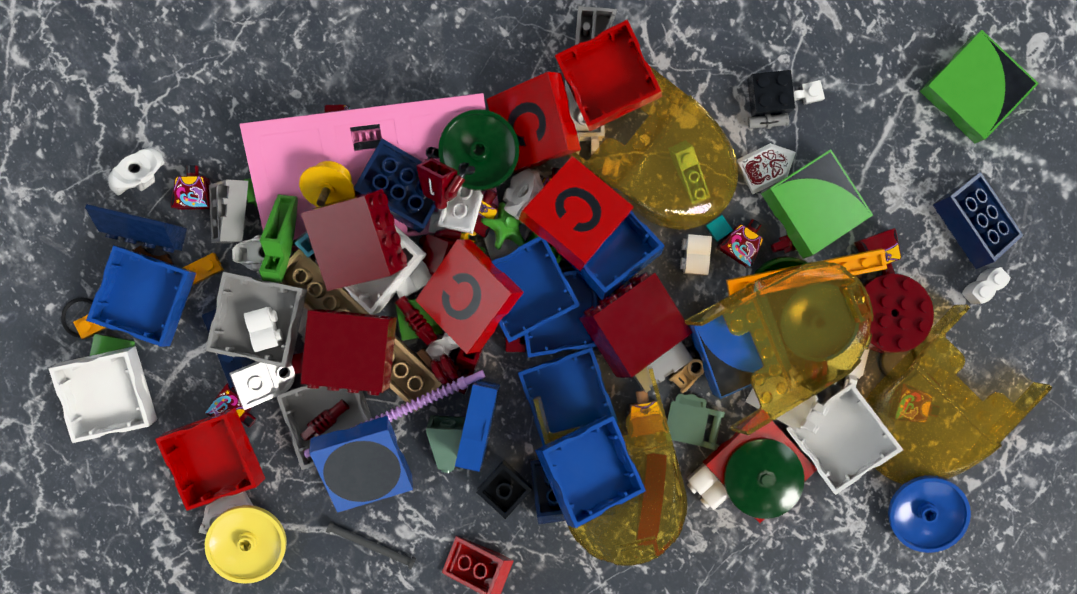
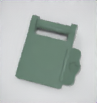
(689, 418)

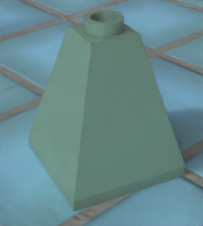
(444, 438)

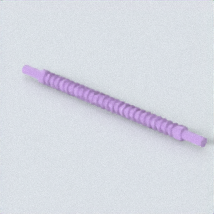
(462, 383)

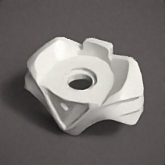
(122, 179)
(522, 190)
(248, 253)

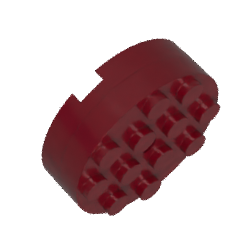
(900, 313)

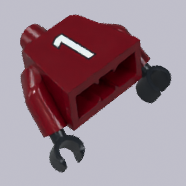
(439, 180)

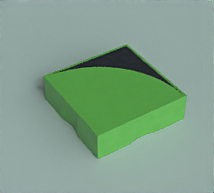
(979, 87)
(817, 204)

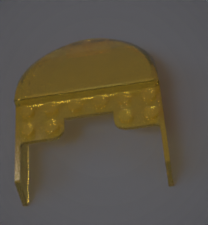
(674, 166)
(806, 329)
(937, 415)
(650, 521)

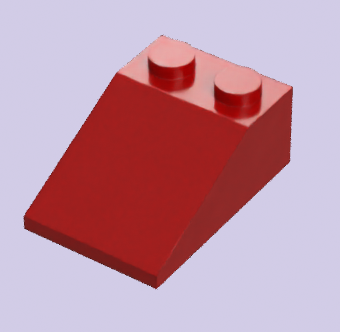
(477, 567)

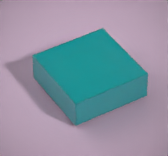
(719, 228)

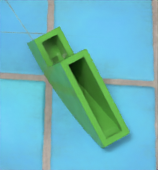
(278, 238)

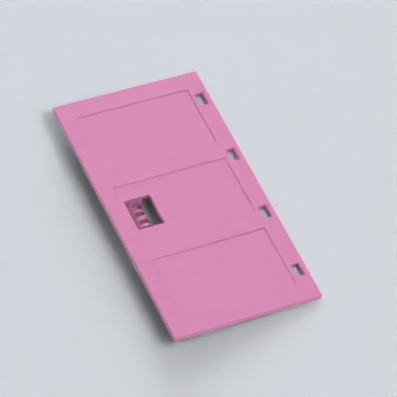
(288, 146)

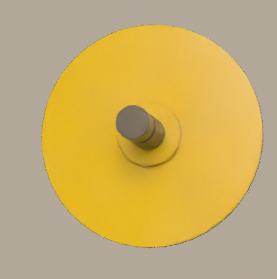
(326, 183)

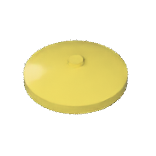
(245, 544)

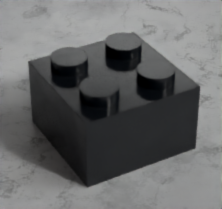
(771, 93)
(504, 489)

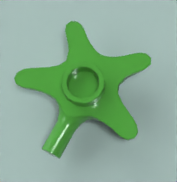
(505, 227)

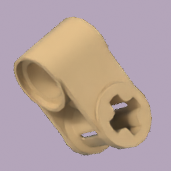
(686, 375)

